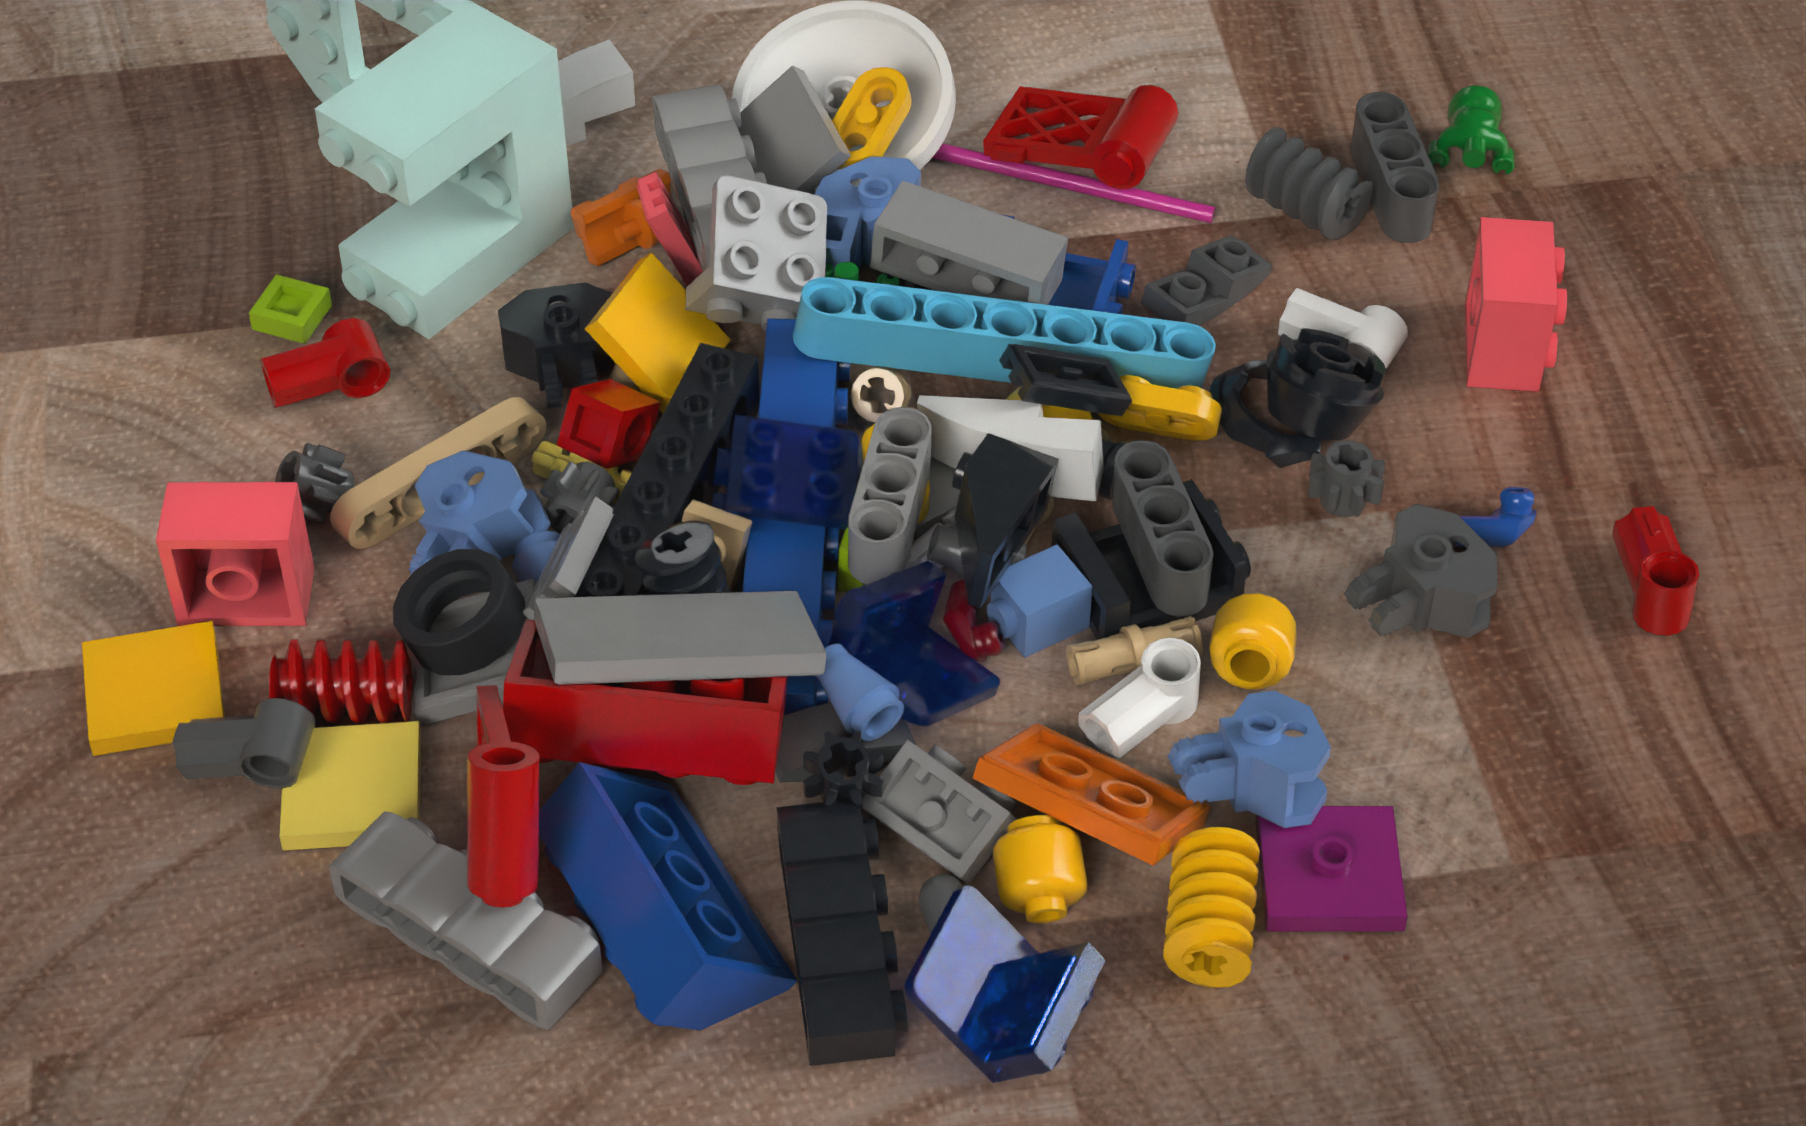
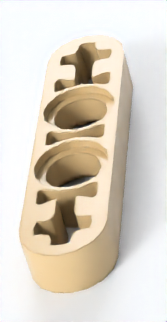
(379, 503)

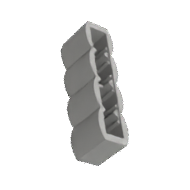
(700, 144)
(420, 892)

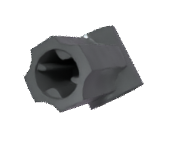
(258, 746)

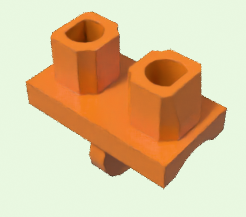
(615, 222)

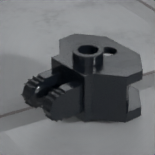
(551, 340)

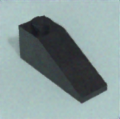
(997, 508)

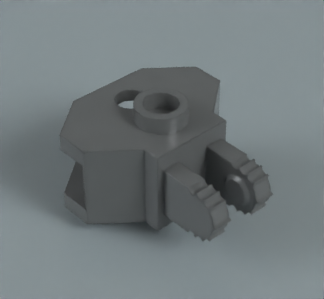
(1426, 579)

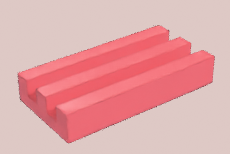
(669, 226)

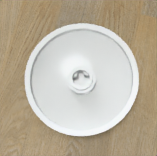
(840, 44)

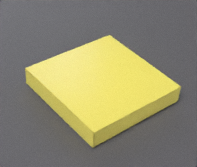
(349, 782)

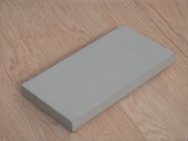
(678, 637)

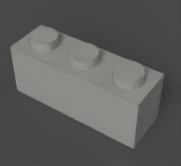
(965, 248)

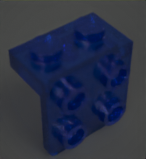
(787, 472)
(890, 633)
(997, 992)

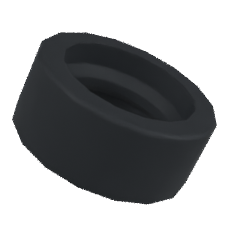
(477, 640)

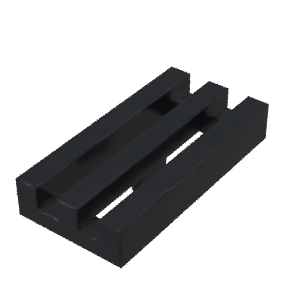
(1065, 380)

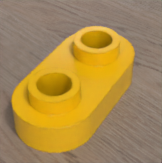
(866, 124)
(1168, 411)

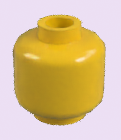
(1253, 641)
(1040, 868)

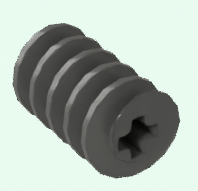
(1307, 185)

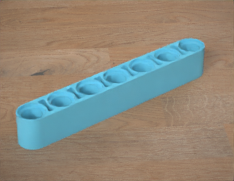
(970, 333)

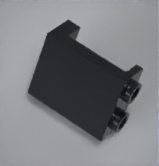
(1116, 582)

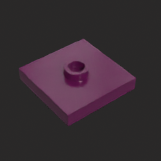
(1333, 872)

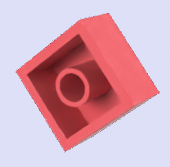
(1513, 304)
(236, 553)

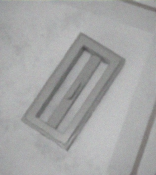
(572, 555)

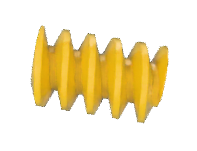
(1212, 907)

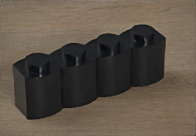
(837, 932)

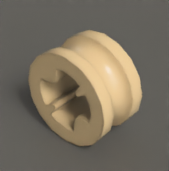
(893, 380)

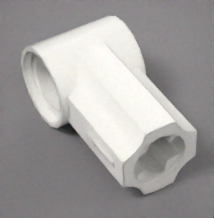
(1369, 332)
(1152, 695)

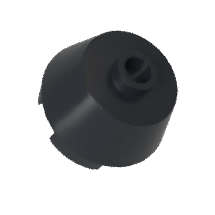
(1321, 386)

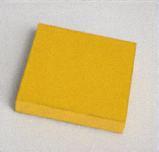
(651, 331)
(149, 684)

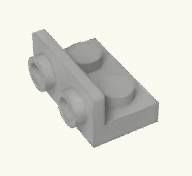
(940, 810)

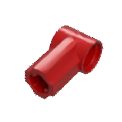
(343, 360)
(1657, 571)

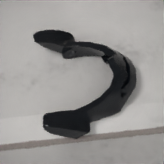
(1246, 429)

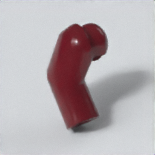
(961, 620)

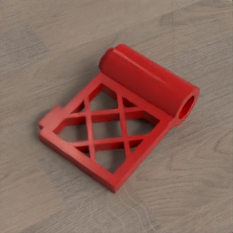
(1117, 141)
(501, 809)

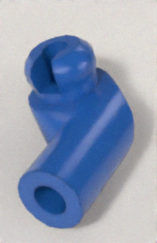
(1506, 522)

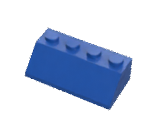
(659, 899)

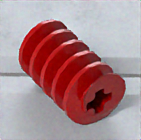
(345, 681)

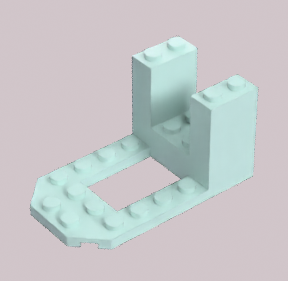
(453, 130)

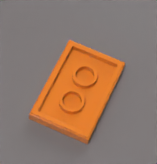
(1091, 792)

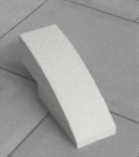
(593, 86)
(963, 423)

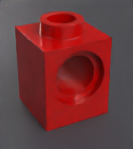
(608, 423)

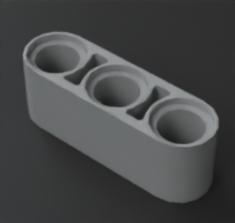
(889, 494)

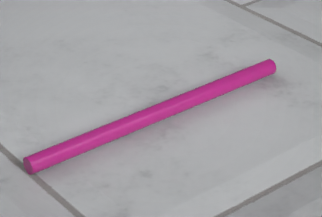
(1077, 183)

